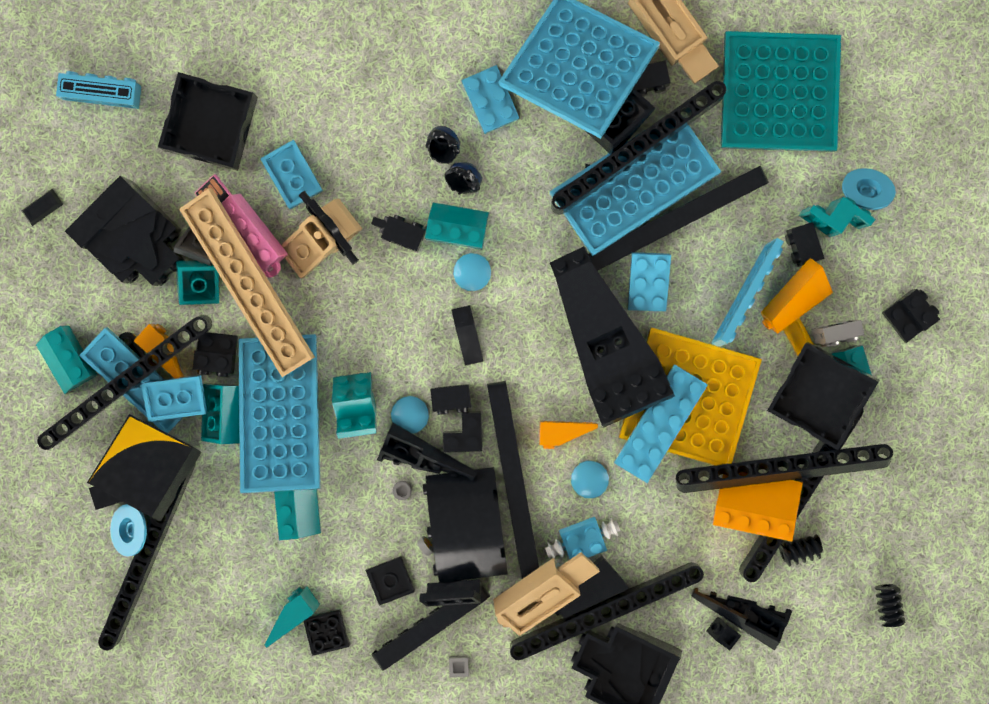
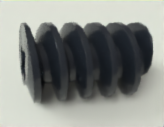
(801, 549)
(891, 605)

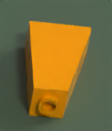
(797, 297)

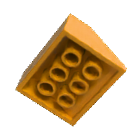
(760, 508)

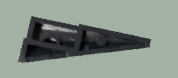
(409, 449)
(759, 622)

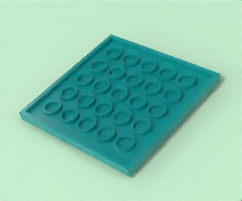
(781, 91)

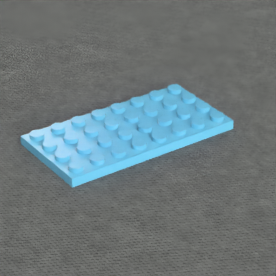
(640, 190)
(277, 422)

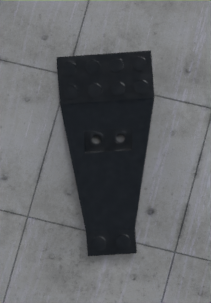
(624, 375)

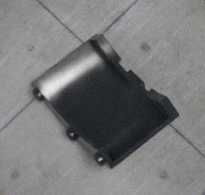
(465, 526)

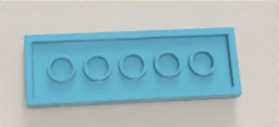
(744, 299)
(111, 357)
(660, 426)

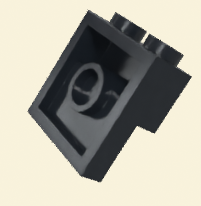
(911, 314)
(215, 354)

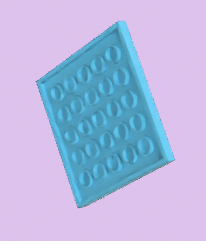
(579, 65)

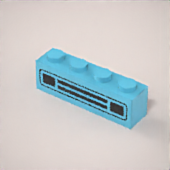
(98, 90)

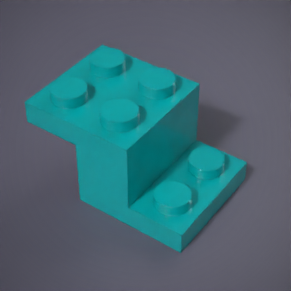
(837, 216)
(354, 405)

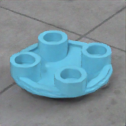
(472, 272)
(410, 414)
(589, 479)

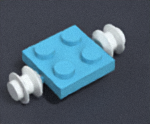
(583, 538)

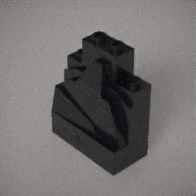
(128, 234)
(626, 667)

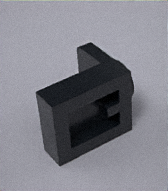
(723, 633)

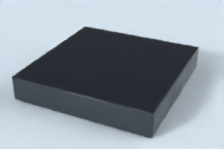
(390, 580)

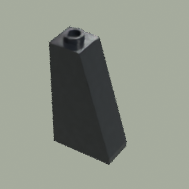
(596, 589)

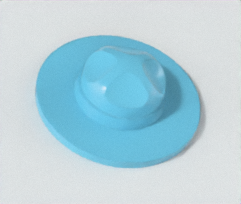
(869, 188)
(128, 530)

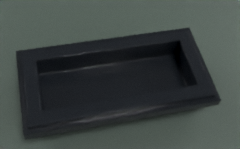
(42, 207)

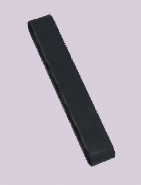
(423, 631)

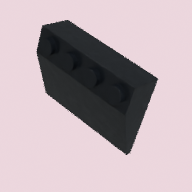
(626, 122)

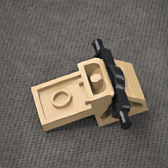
(321, 235)

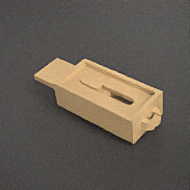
(678, 35)
(542, 593)

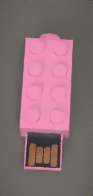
(254, 232)

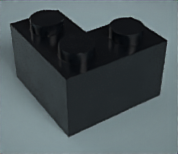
(469, 438)

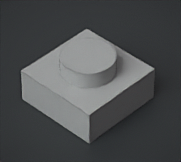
(458, 666)

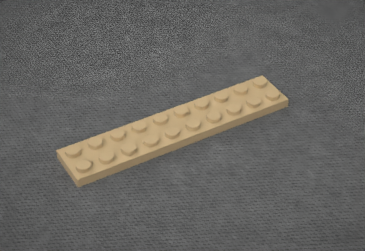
(246, 282)

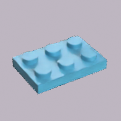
(490, 100)
(291, 174)
(649, 281)
(174, 398)

